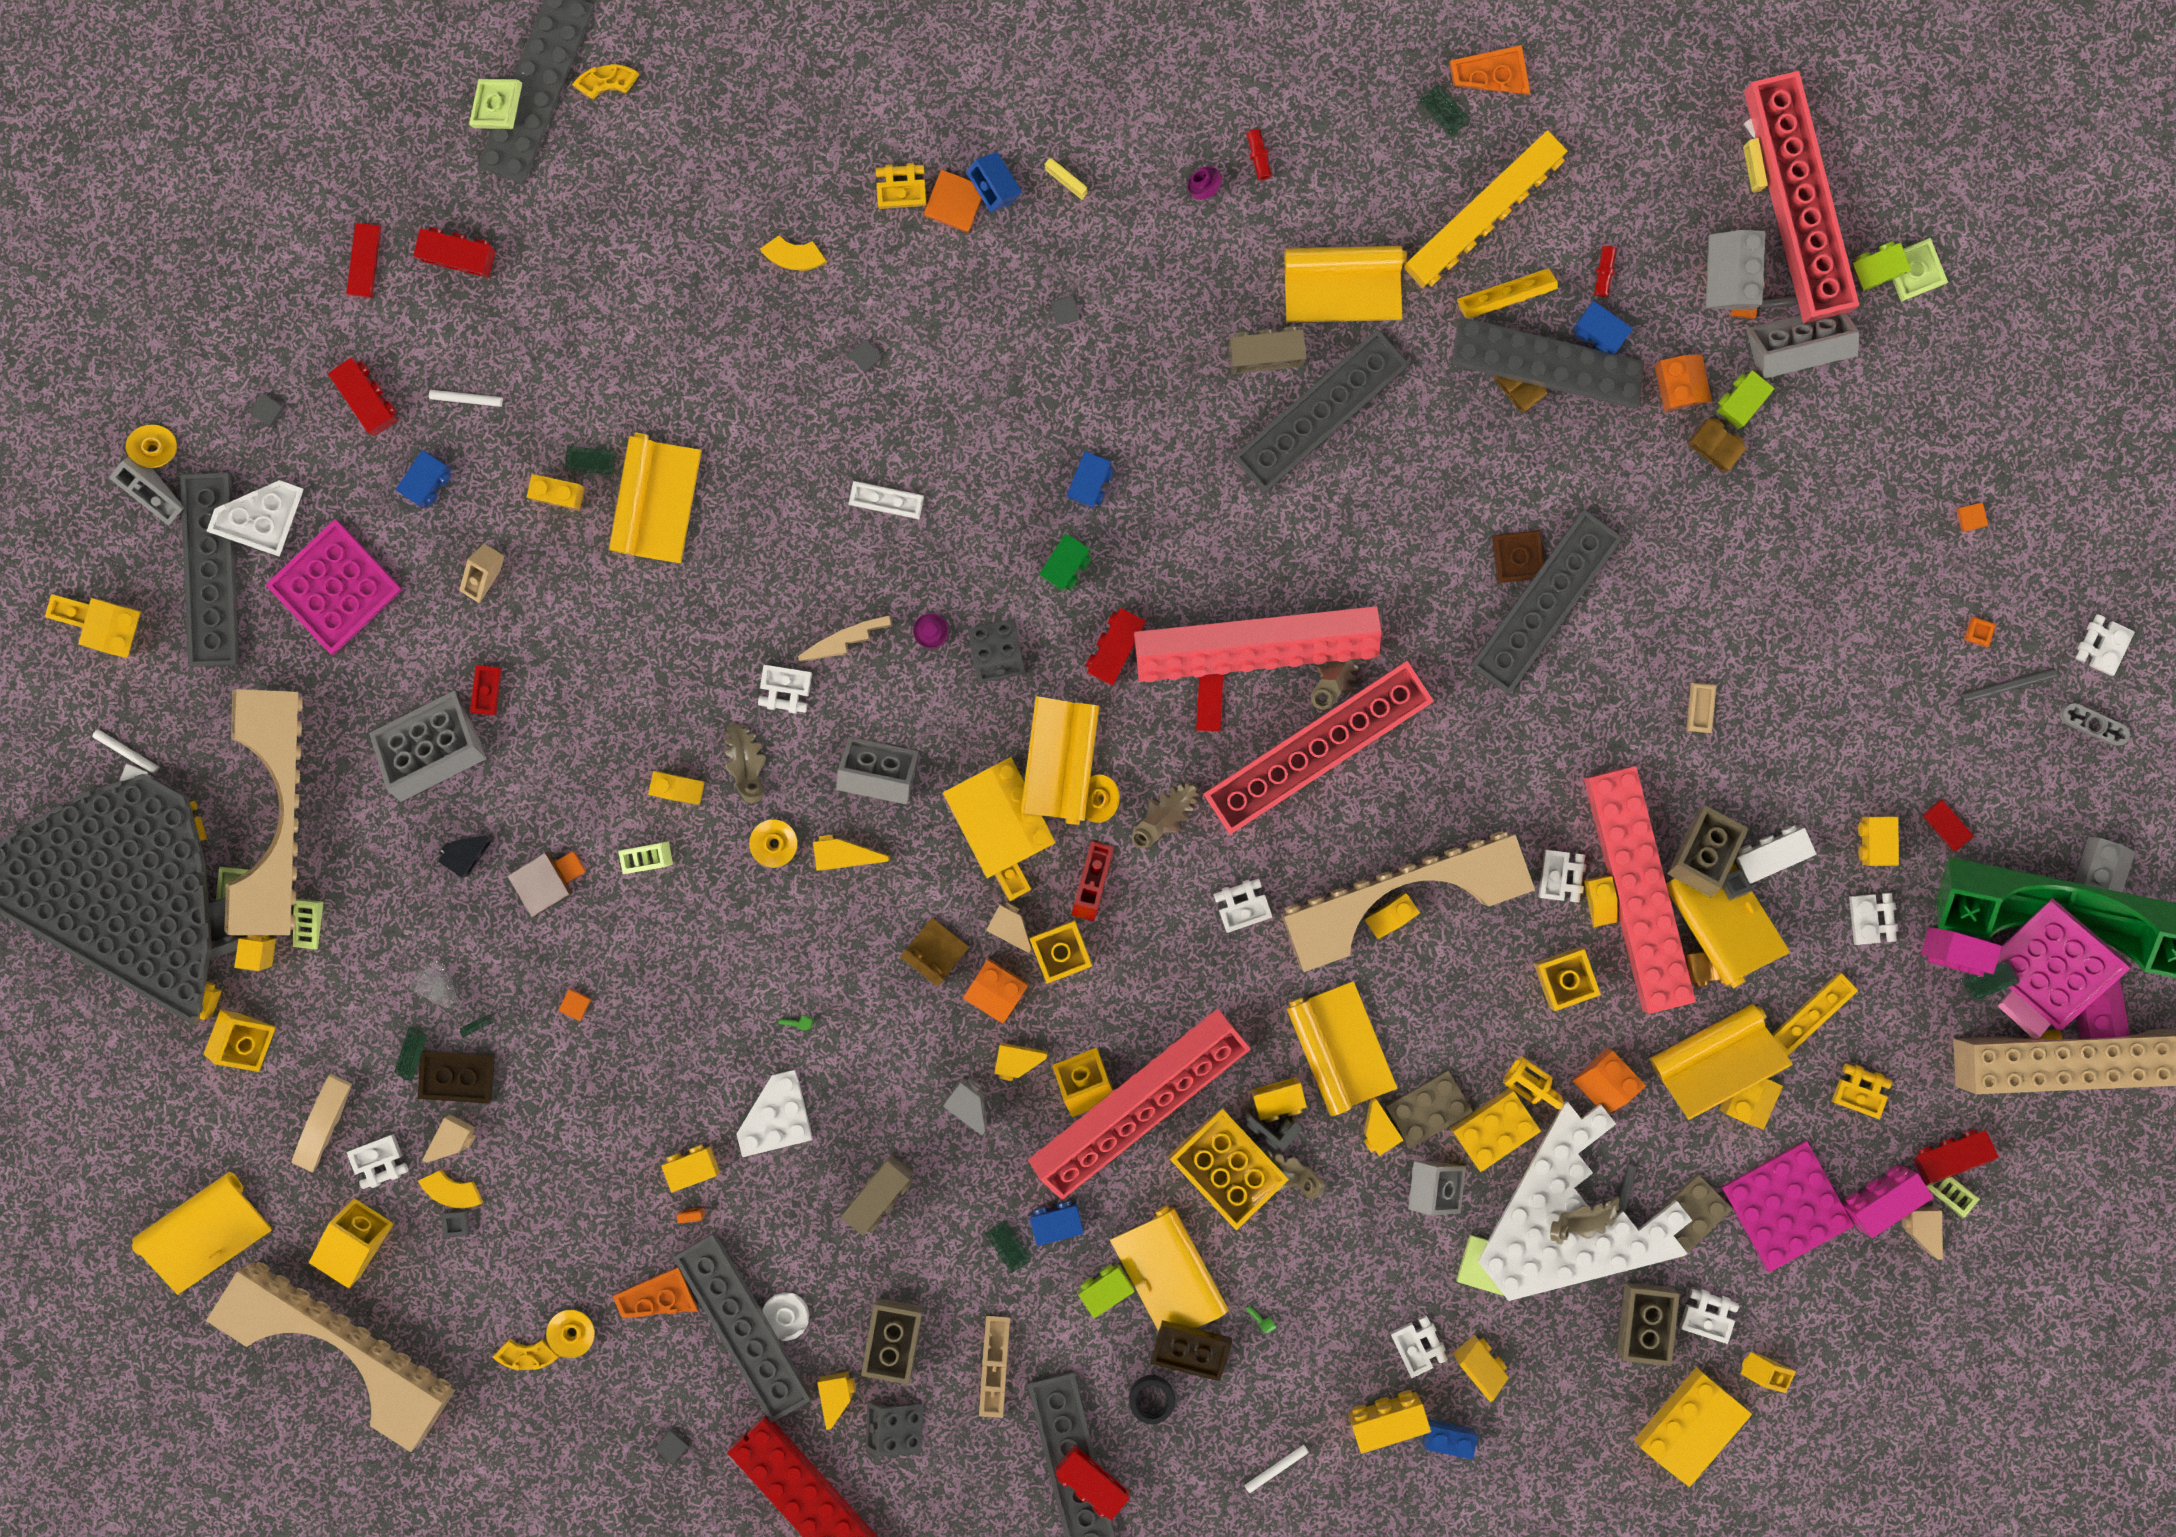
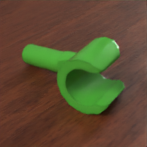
(804, 1024)
(1267, 1325)

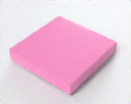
(2024, 1015)

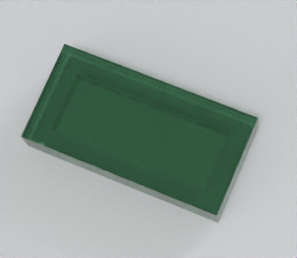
(1444, 110)
(590, 460)
(1980, 986)
(477, 1025)
(410, 1053)
(1008, 1246)

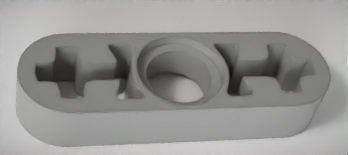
(2104, 721)

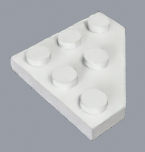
(259, 517)
(776, 1117)

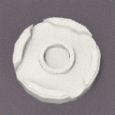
(789, 1310)

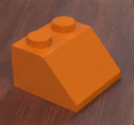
(1682, 382)
(996, 990)
(1609, 1081)

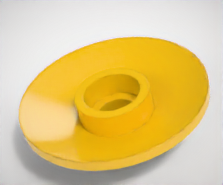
(147, 438)
(1096, 809)
(764, 852)
(562, 1342)

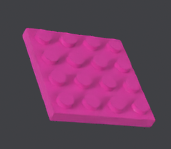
(334, 587)
(2060, 964)
(1787, 1206)

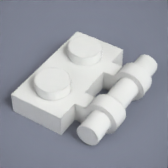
(2111, 647)
(788, 681)
(1554, 876)
(1246, 912)
(1865, 918)
(374, 1154)
(1706, 1323)
(1411, 1349)

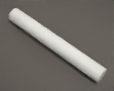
(465, 398)
(125, 751)
(1276, 1468)

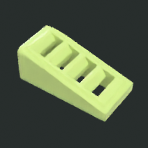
(664, 854)
(316, 915)
(1966, 1207)

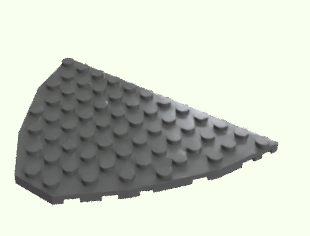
(118, 888)

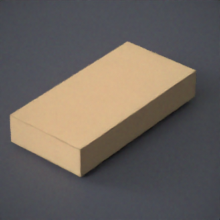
(1701, 708)

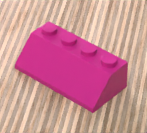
(2105, 1016)

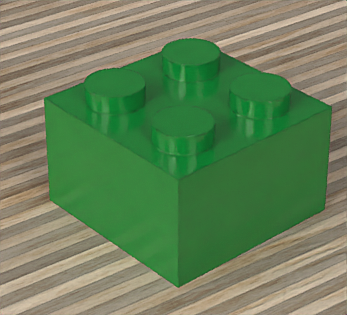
(1065, 564)

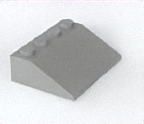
(426, 747)

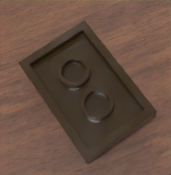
(456, 1076)
(1191, 1350)

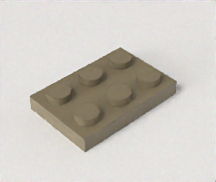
(1429, 1109)
(1703, 1207)

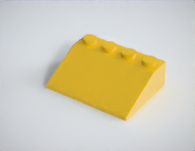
(992, 818)
(1228, 1168)
(1692, 1427)

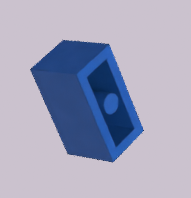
(993, 182)
(1601, 328)
(424, 479)
(1089, 480)
(1056, 1223)
(1450, 1439)

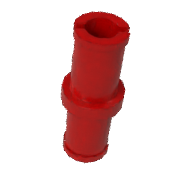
(1259, 154)
(1605, 271)

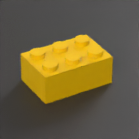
(1495, 1129)
(1388, 1421)

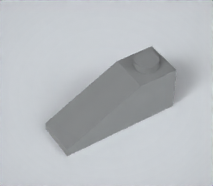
(147, 489)

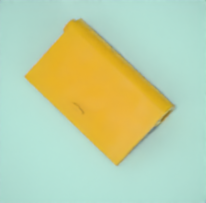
(1343, 283)
(654, 499)
(1060, 759)
(1732, 933)
(1341, 1047)
(1720, 1061)
(201, 1234)
(1169, 1272)

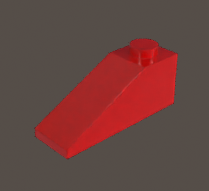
(1092, 881)

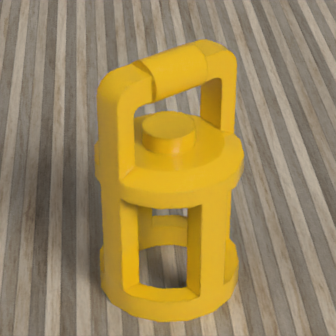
(1539, 1089)

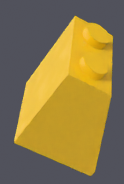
(350, 1242)

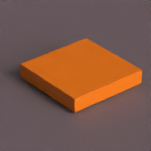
(953, 201)

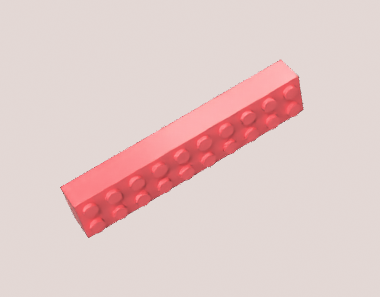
(1801, 197)
(1258, 644)
(1318, 747)
(1640, 890)
(1139, 1104)

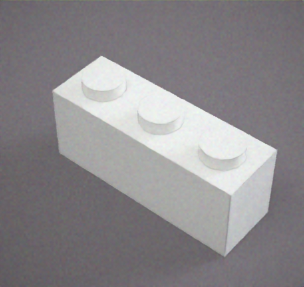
(1774, 853)

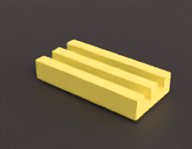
(1755, 165)
(1066, 178)

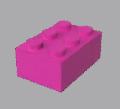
(1960, 952)
(1886, 1200)

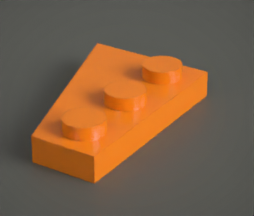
(1492, 71)
(657, 1295)

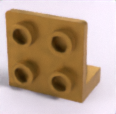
(934, 952)

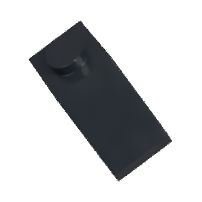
(464, 854)

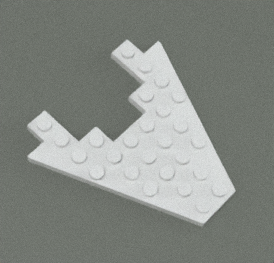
(1520, 1249)

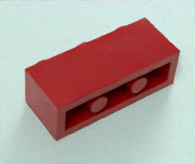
(454, 252)
(363, 396)
(1114, 646)
(1955, 1156)
(1092, 1483)

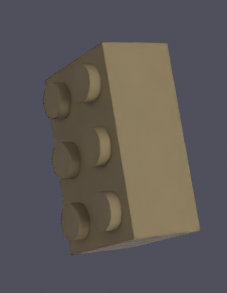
(1266, 350)
(1708, 851)
(878, 1195)
(1648, 1324)
(892, 1341)

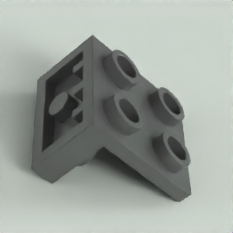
(996, 651)
(220, 940)
(1287, 1131)
(893, 1429)

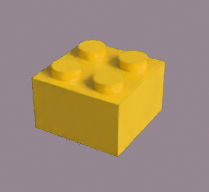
(1061, 951)
(1567, 978)

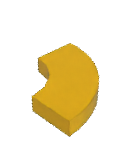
(605, 78)
(793, 256)
(449, 1192)
(525, 1356)

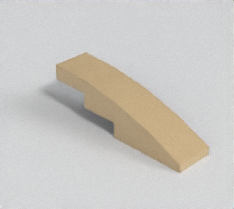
(837, 643)
(321, 1122)
(994, 1367)

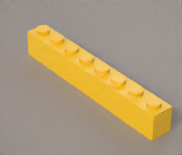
(1485, 209)

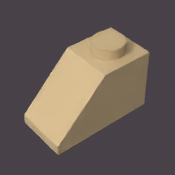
(481, 572)
(1010, 926)
(450, 1138)
(1926, 1229)

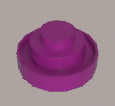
(1204, 183)
(930, 631)

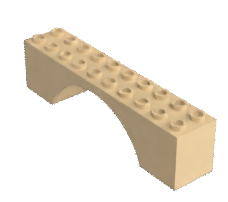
(1486, 869)
(264, 895)
(2039, 1065)
(401, 1395)

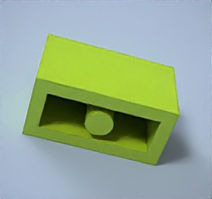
(1881, 266)
(1745, 399)
(1105, 1290)

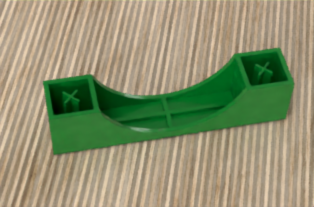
(1989, 898)

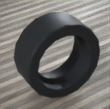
(1151, 1418)

